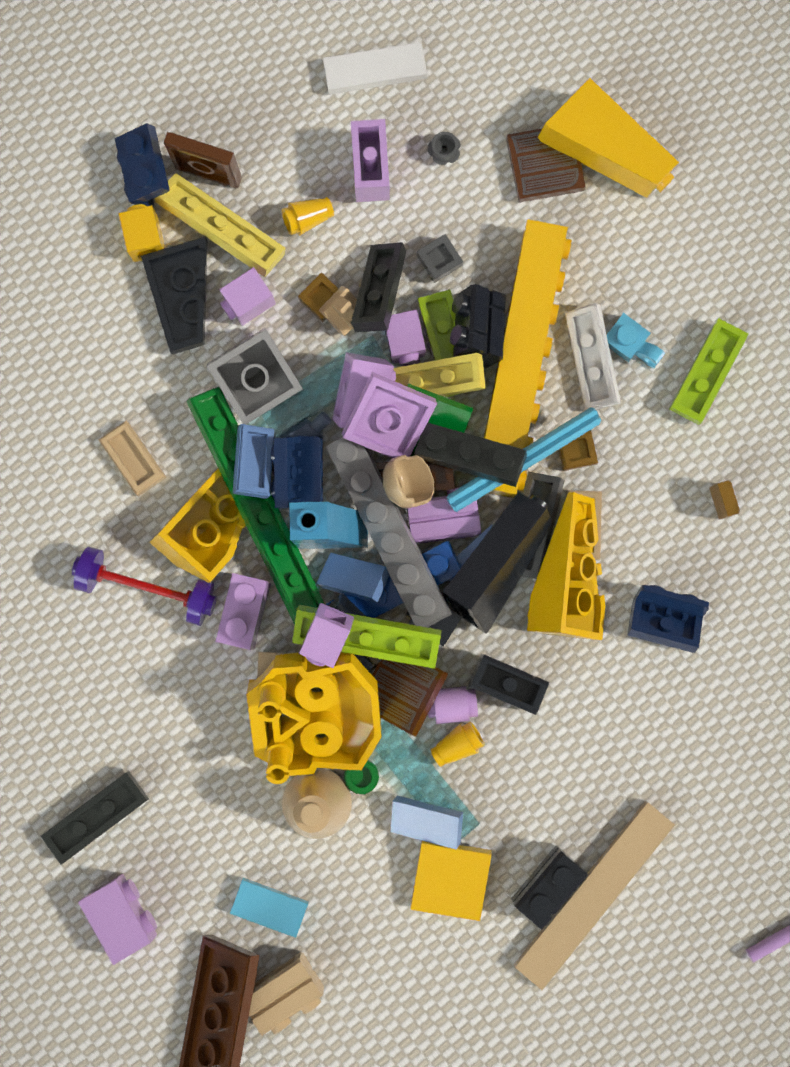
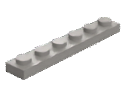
(389, 533)

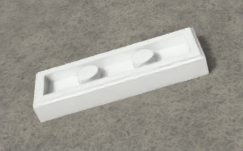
(375, 68)
(592, 357)

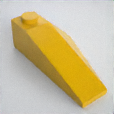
(203, 530)
(566, 588)

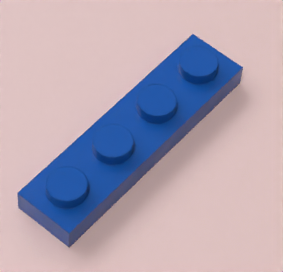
(442, 565)

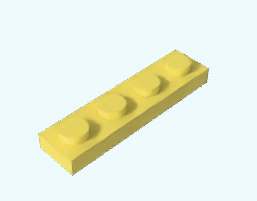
(221, 225)

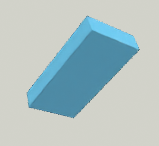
(269, 907)

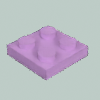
(389, 417)

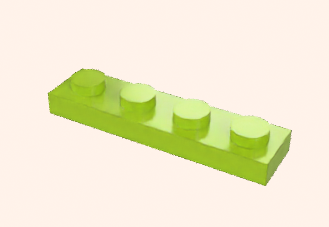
(380, 638)

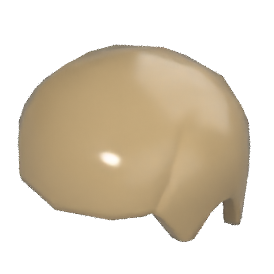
(408, 481)

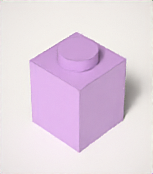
(246, 297)
(405, 338)
(326, 636)

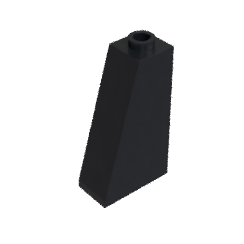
(499, 561)

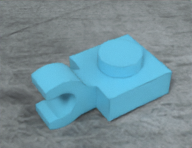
(629, 339)

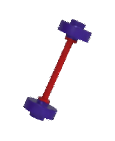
(90, 570)

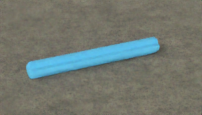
(535, 452)

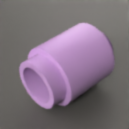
(454, 705)

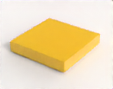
(451, 880)

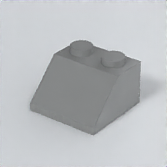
(254, 376)

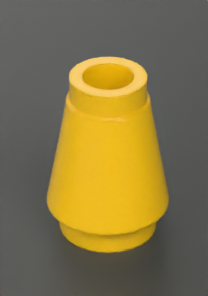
(306, 214)
(458, 744)

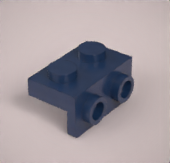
(141, 165)
(297, 470)
(667, 618)

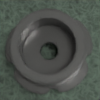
(448, 140)

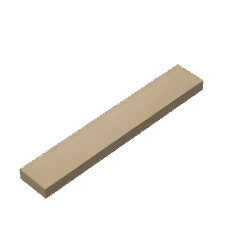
(594, 895)

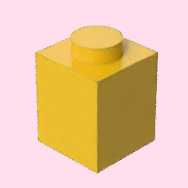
(141, 231)

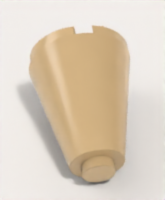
(317, 804)

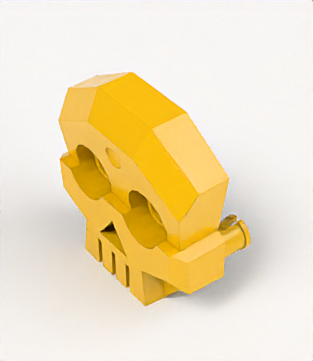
(343, 711)

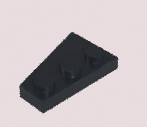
(179, 292)

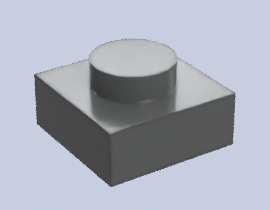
(439, 258)

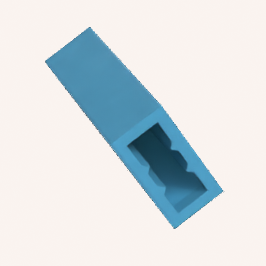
(333, 526)

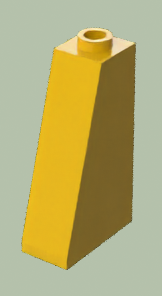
(608, 141)

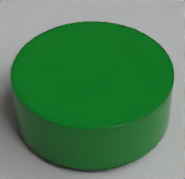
(362, 781)

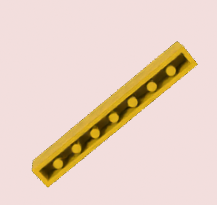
(526, 339)

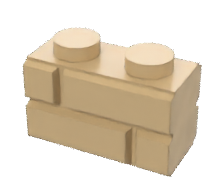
(284, 993)

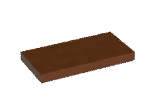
(219, 1005)

